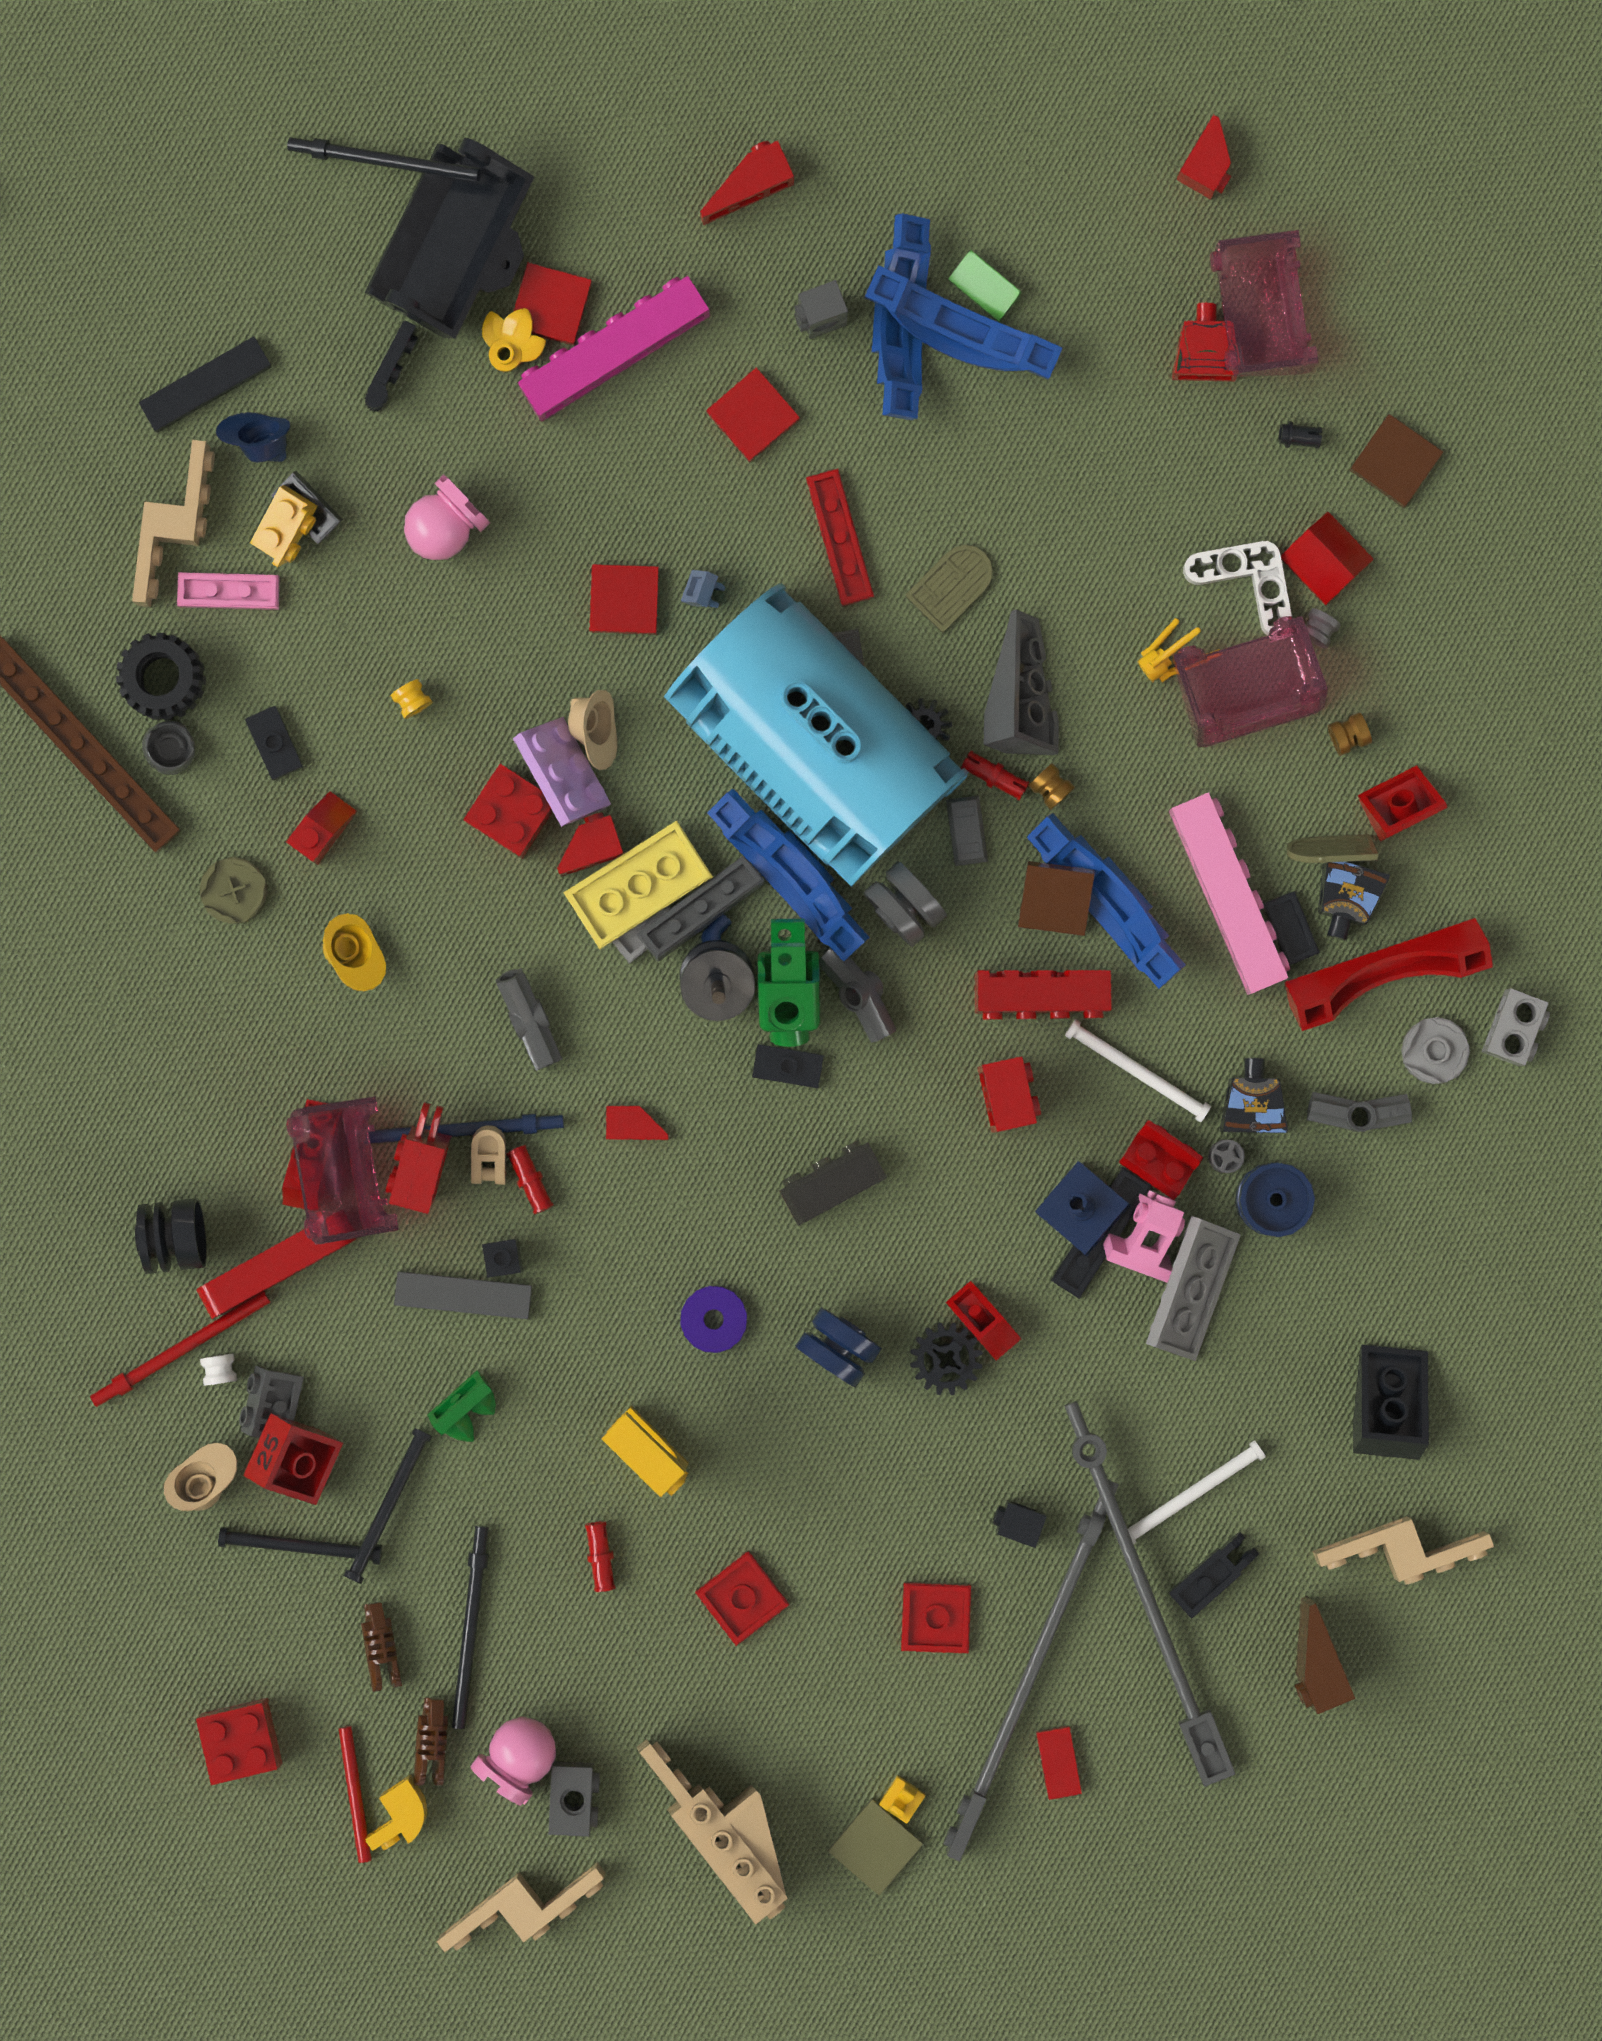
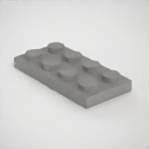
(1193, 1288)

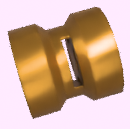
(1349, 734)
(1051, 786)

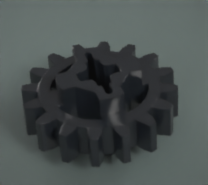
(937, 1371)

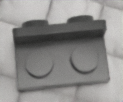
(269, 1393)

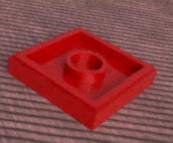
(554, 302)
(752, 415)
(624, 599)
(742, 1598)
(936, 1617)

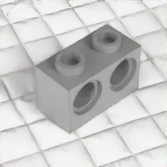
(1507, 1023)

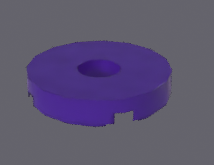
(717, 1299)

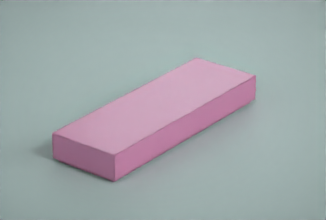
(228, 591)

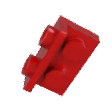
(1161, 1159)

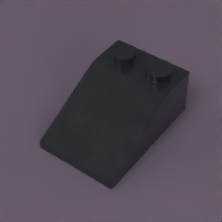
(1391, 1403)

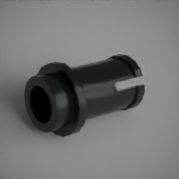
(1299, 435)

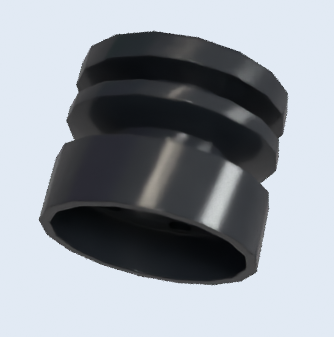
(165, 1236)

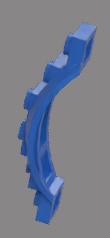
(959, 330)
(897, 348)
(790, 872)
(1113, 901)

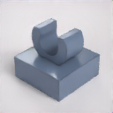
(700, 588)

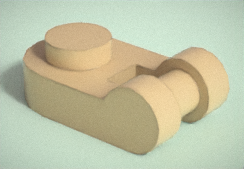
(488, 1146)

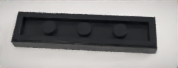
(205, 384)
(1078, 1269)

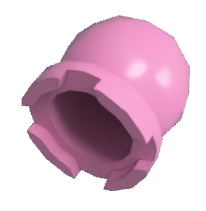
(441, 522)
(519, 1756)

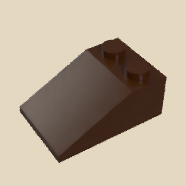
(1318, 1668)

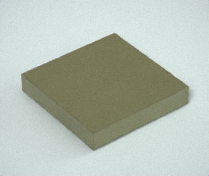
(875, 1846)

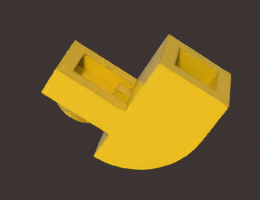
(408, 1814)

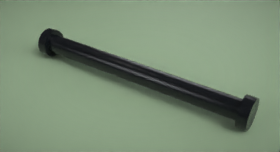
(387, 1506)
(293, 1545)

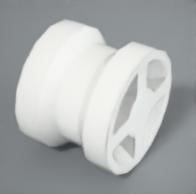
(218, 1369)

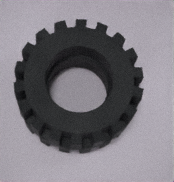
(141, 656)

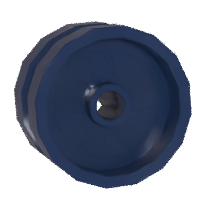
(1254, 1199)
(840, 1344)

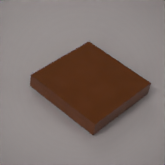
(1396, 460)
(1056, 898)

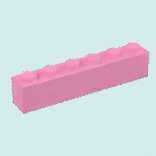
(1229, 894)

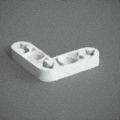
(1259, 574)

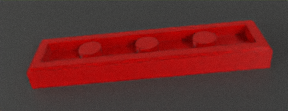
(839, 537)

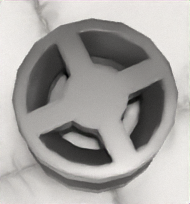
(1321, 627)
(1233, 1153)

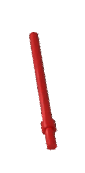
(124, 1382)

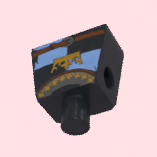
(1349, 895)
(1254, 1102)

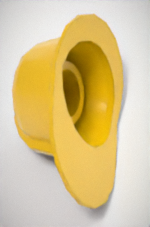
(354, 952)

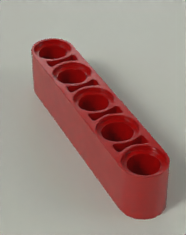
(264, 1272)

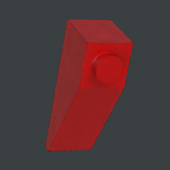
(755, 178)

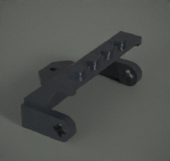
(453, 240)

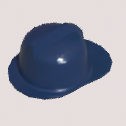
(257, 435)

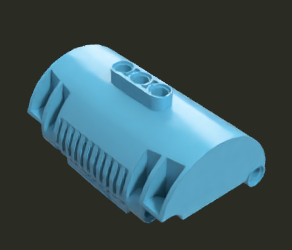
(837, 804)

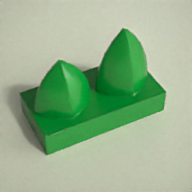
(451, 1414)

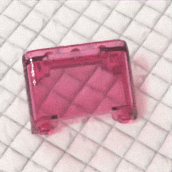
(1263, 305)
(1251, 683)
(338, 1171)

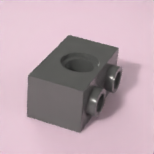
(821, 310)
(566, 1818)

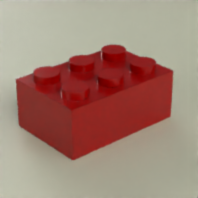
(1008, 1094)

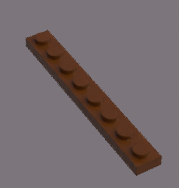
(84, 750)

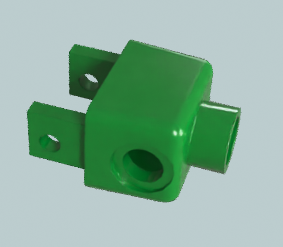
(788, 986)

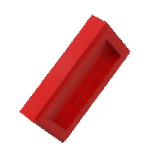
(1058, 1762)

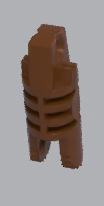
(380, 1646)
(431, 1742)

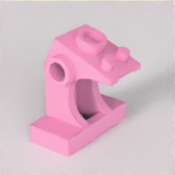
(1154, 1215)

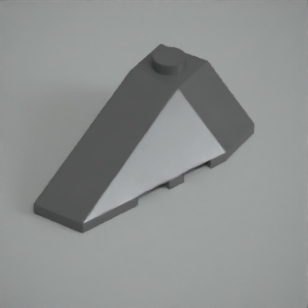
(1018, 704)

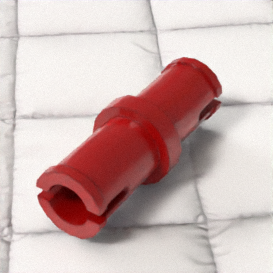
(995, 775)
(529, 1179)
(600, 1556)

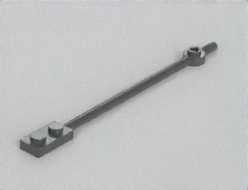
(1198, 1728)
(972, 1805)

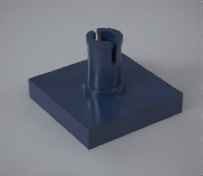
(1082, 1208)

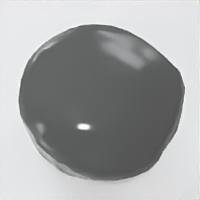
(169, 747)

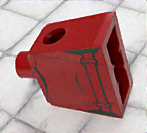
(1202, 348)

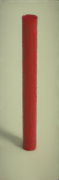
(354, 1793)

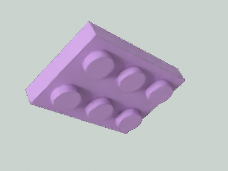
(562, 771)

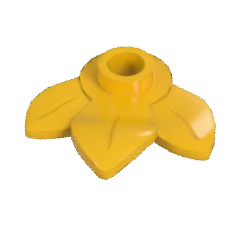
(511, 334)

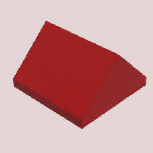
(1326, 558)
(1401, 803)

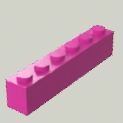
(613, 348)

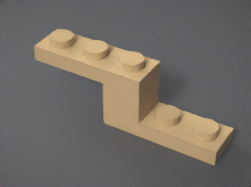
(172, 524)
(1403, 1550)
(522, 1908)

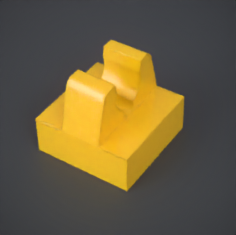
(902, 1799)

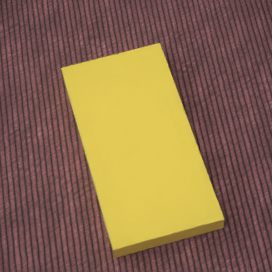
(638, 885)

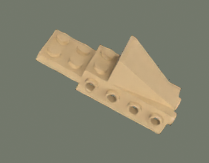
(741, 1831)

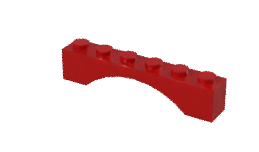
(1448, 952)

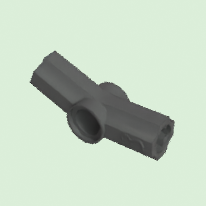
(860, 994)
(528, 1018)
(1338, 1111)

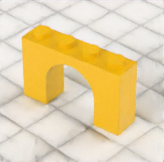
(647, 1453)

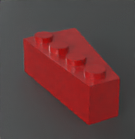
(1042, 993)

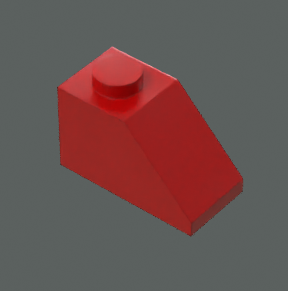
(1208, 162)
(321, 827)
(591, 845)
(983, 1320)

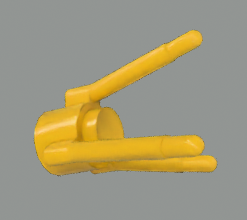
(1156, 663)

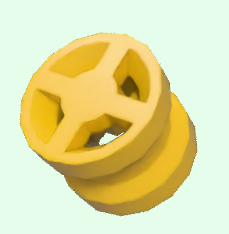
(411, 698)

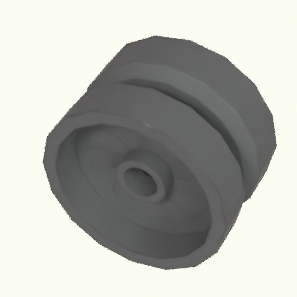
(901, 907)

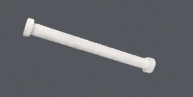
(1134, 1068)
(1195, 1491)

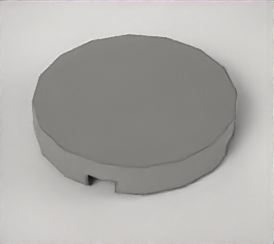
(1435, 1050)

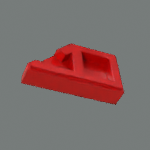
(632, 1124)

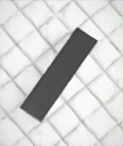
(700, 908)
(463, 1295)

